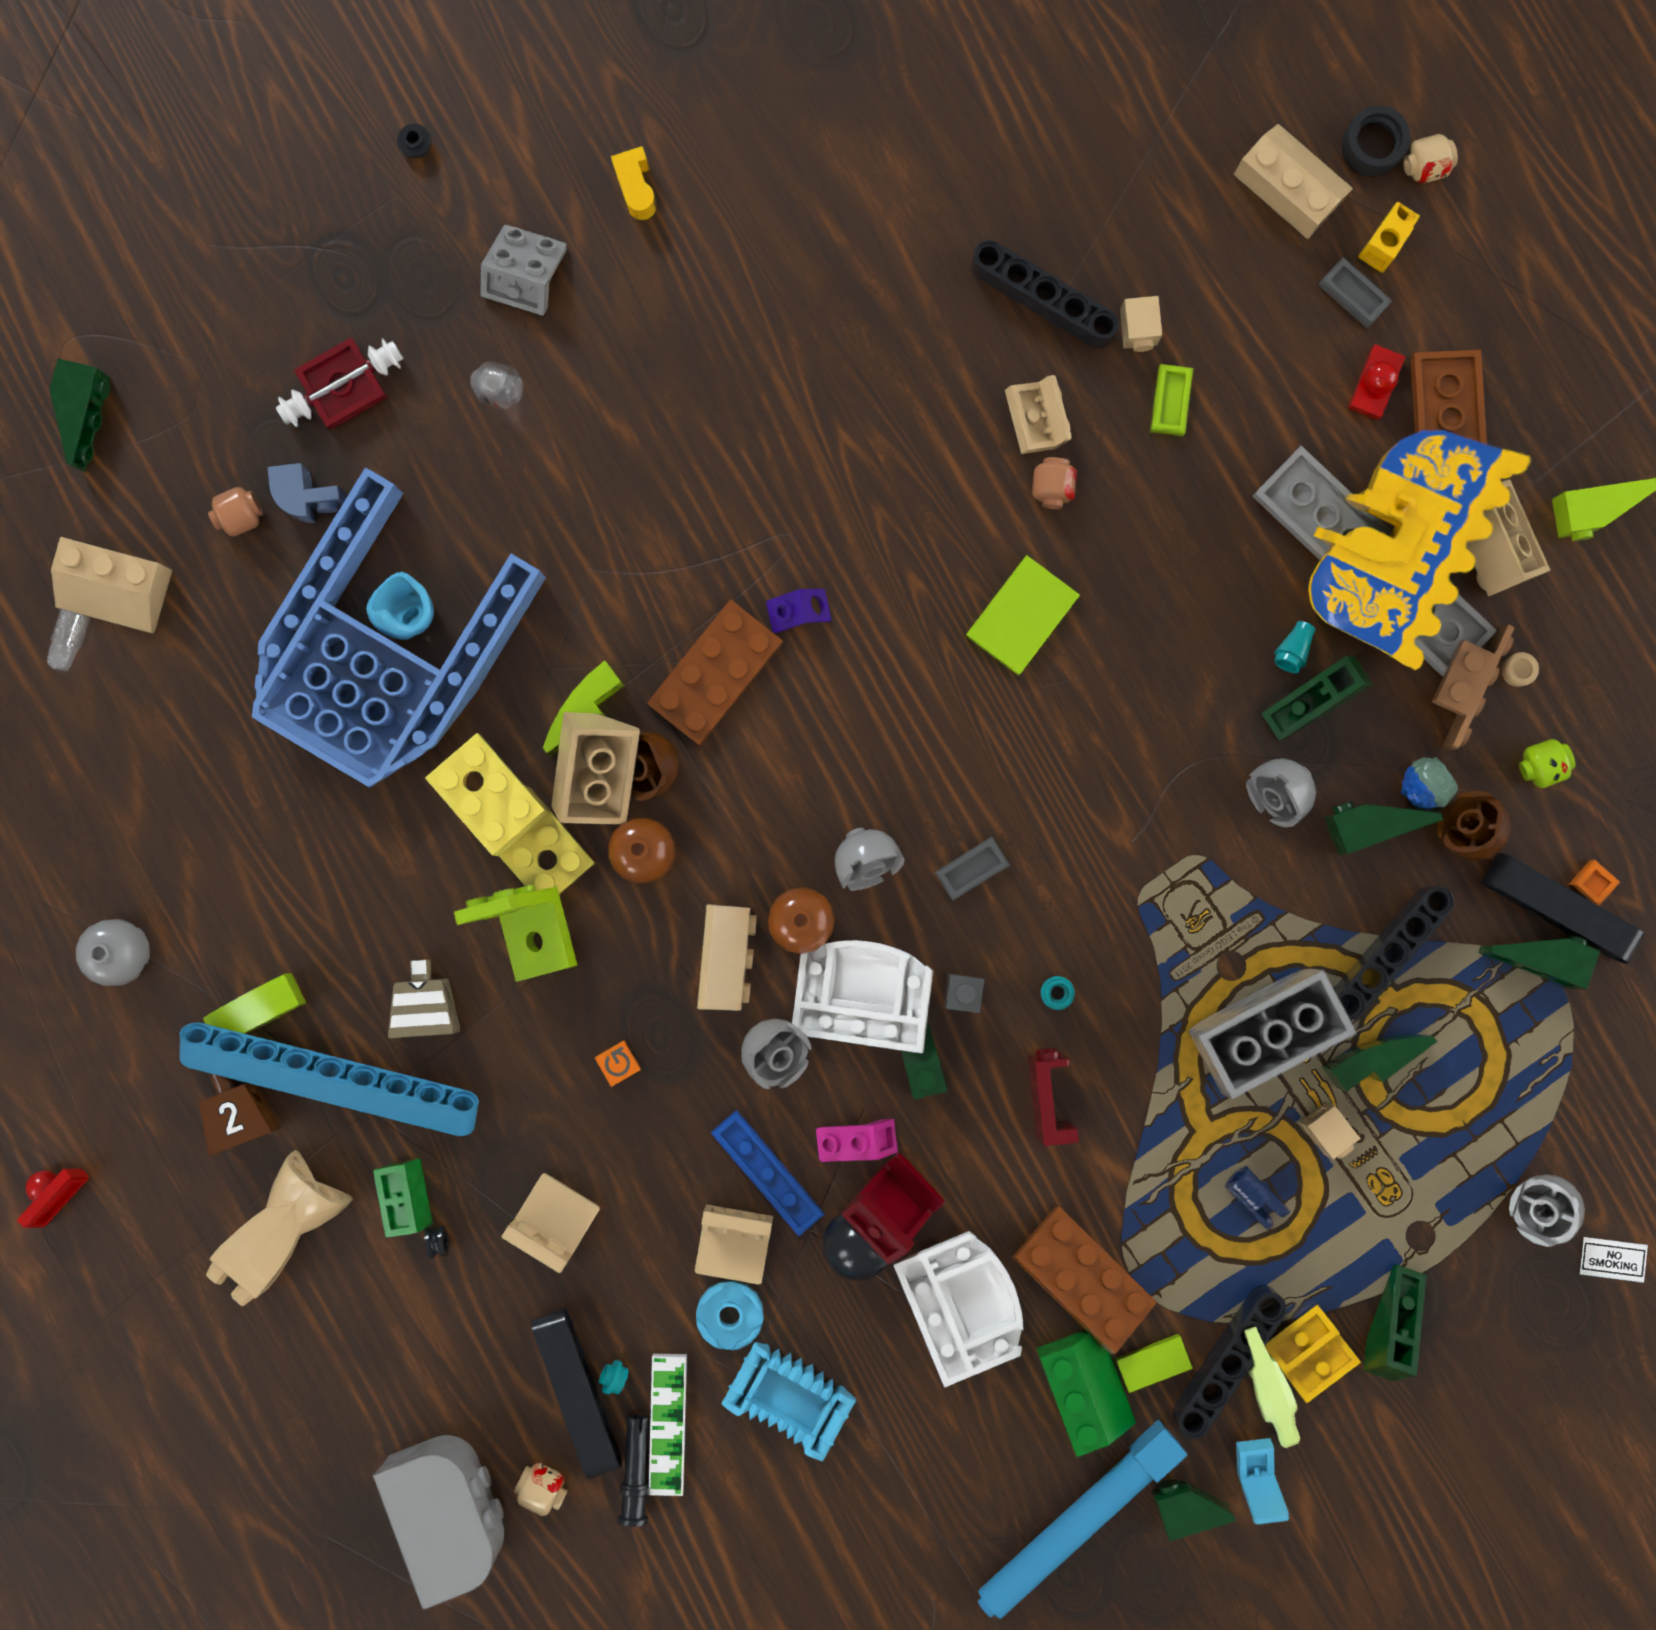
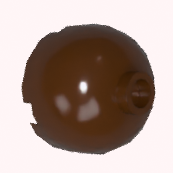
(654, 766)
(1475, 826)

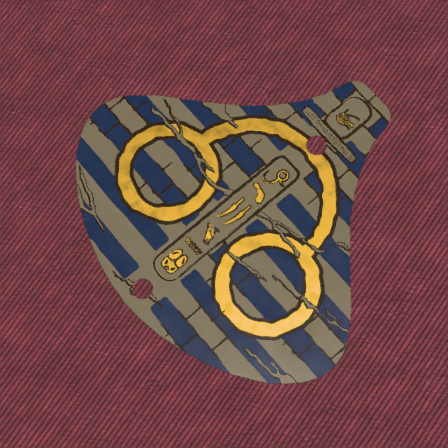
(1434, 1137)

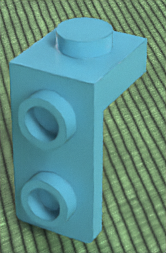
(1258, 1481)

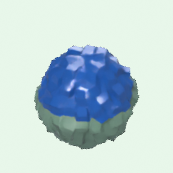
(1428, 784)

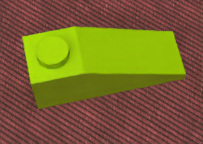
(1590, 509)

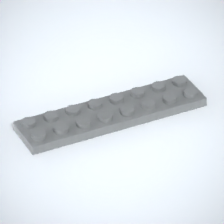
(1309, 496)

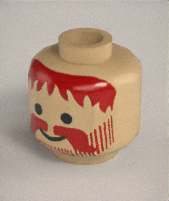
(1430, 158)
(540, 1489)

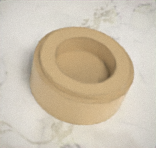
(1520, 669)

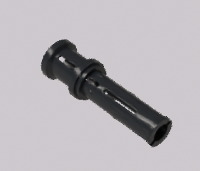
(634, 1486)

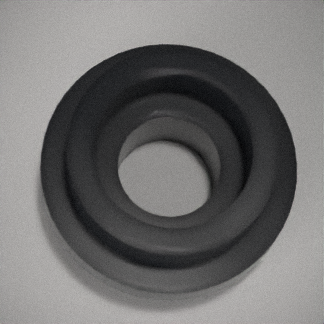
(417, 149)

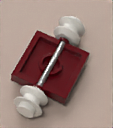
(340, 383)

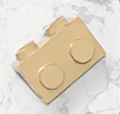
(1038, 415)

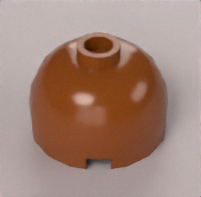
(641, 850)
(801, 920)

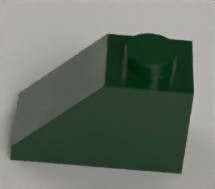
(924, 1069)
(1188, 1509)

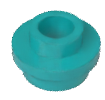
(1067, 997)
(613, 1377)

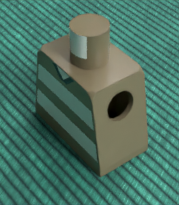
(422, 1005)

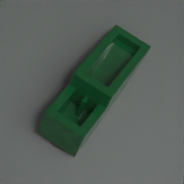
(1376, 1058)

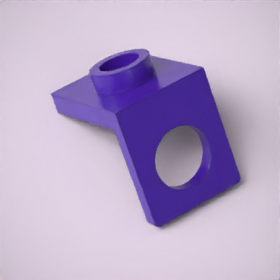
(796, 609)

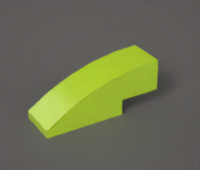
(585, 698)
(258, 1006)

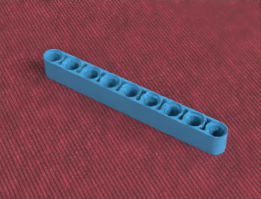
(328, 1079)

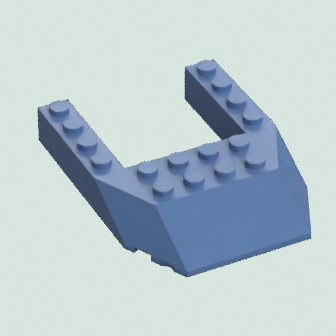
(350, 688)

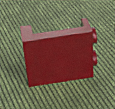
(1047, 1129)
(893, 1208)

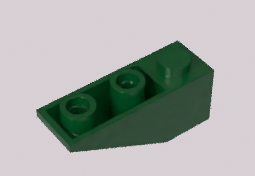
(77, 401)

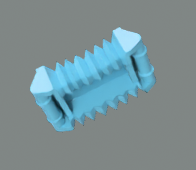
(791, 1398)

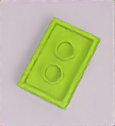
(1022, 615)

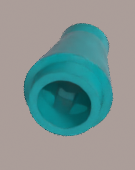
(1294, 650)

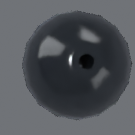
(849, 1252)

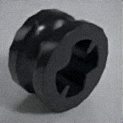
(436, 1241)

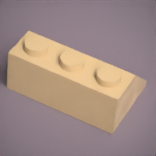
(1292, 180)
(1511, 551)
(109, 585)
(594, 769)
(726, 957)

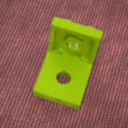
(522, 915)

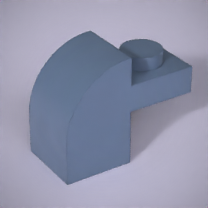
(294, 493)

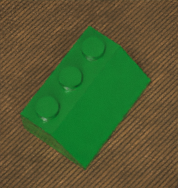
(1086, 1391)

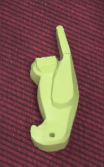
(1272, 1391)

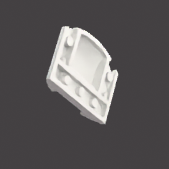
(863, 995)
(963, 1306)

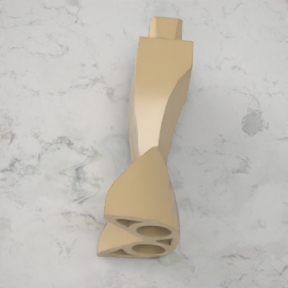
(267, 1241)

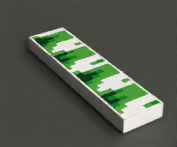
(667, 1424)

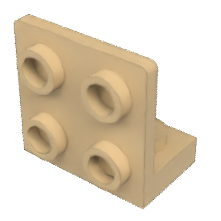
(551, 1222)
(733, 1244)

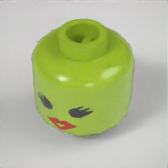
(1547, 763)

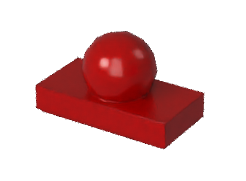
(1376, 382)
(50, 1195)

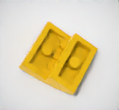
(1312, 1354)

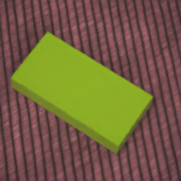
(1171, 400)
(1153, 1363)

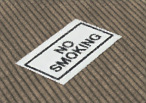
(1613, 1259)

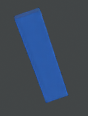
(768, 1173)

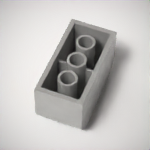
(1271, 1031)
(442, 1516)

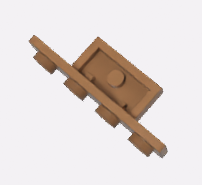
(1466, 681)

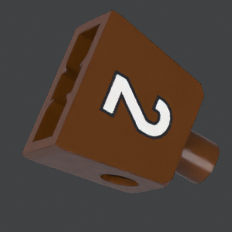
(234, 1115)

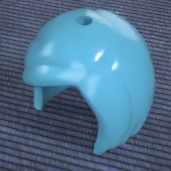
(400, 607)

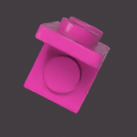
(857, 1141)

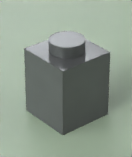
(963, 993)

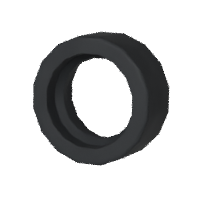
(1388, 119)

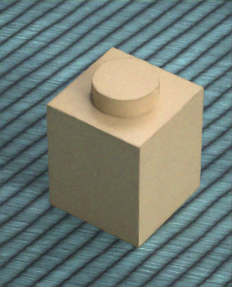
(1141, 323)
(1330, 1131)

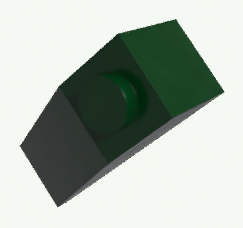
(1317, 697)
(1367, 824)
(1562, 961)
(1396, 1327)

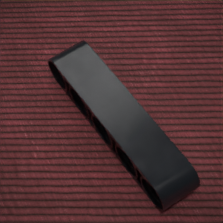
(1037, 279)
(1562, 907)
(1404, 944)
(1227, 1378)
(576, 1393)

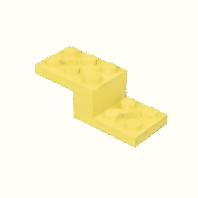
(509, 817)

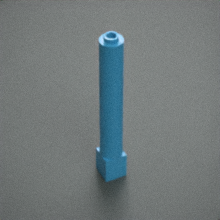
(1150, 1459)

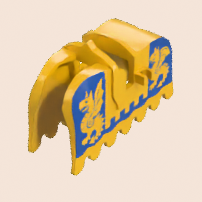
(1435, 499)

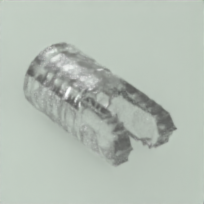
(66, 639)

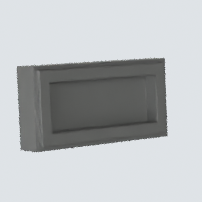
(1355, 292)
(972, 868)

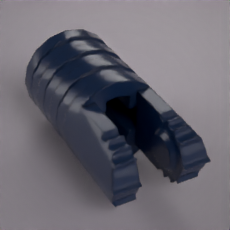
(1254, 1194)

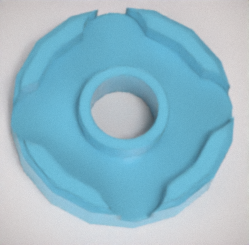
(735, 1295)

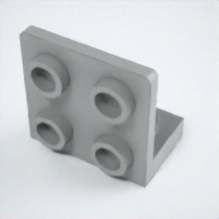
(520, 269)

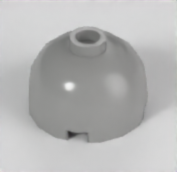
(1283, 790)
(865, 857)
(112, 952)
(775, 1053)
(1547, 1209)

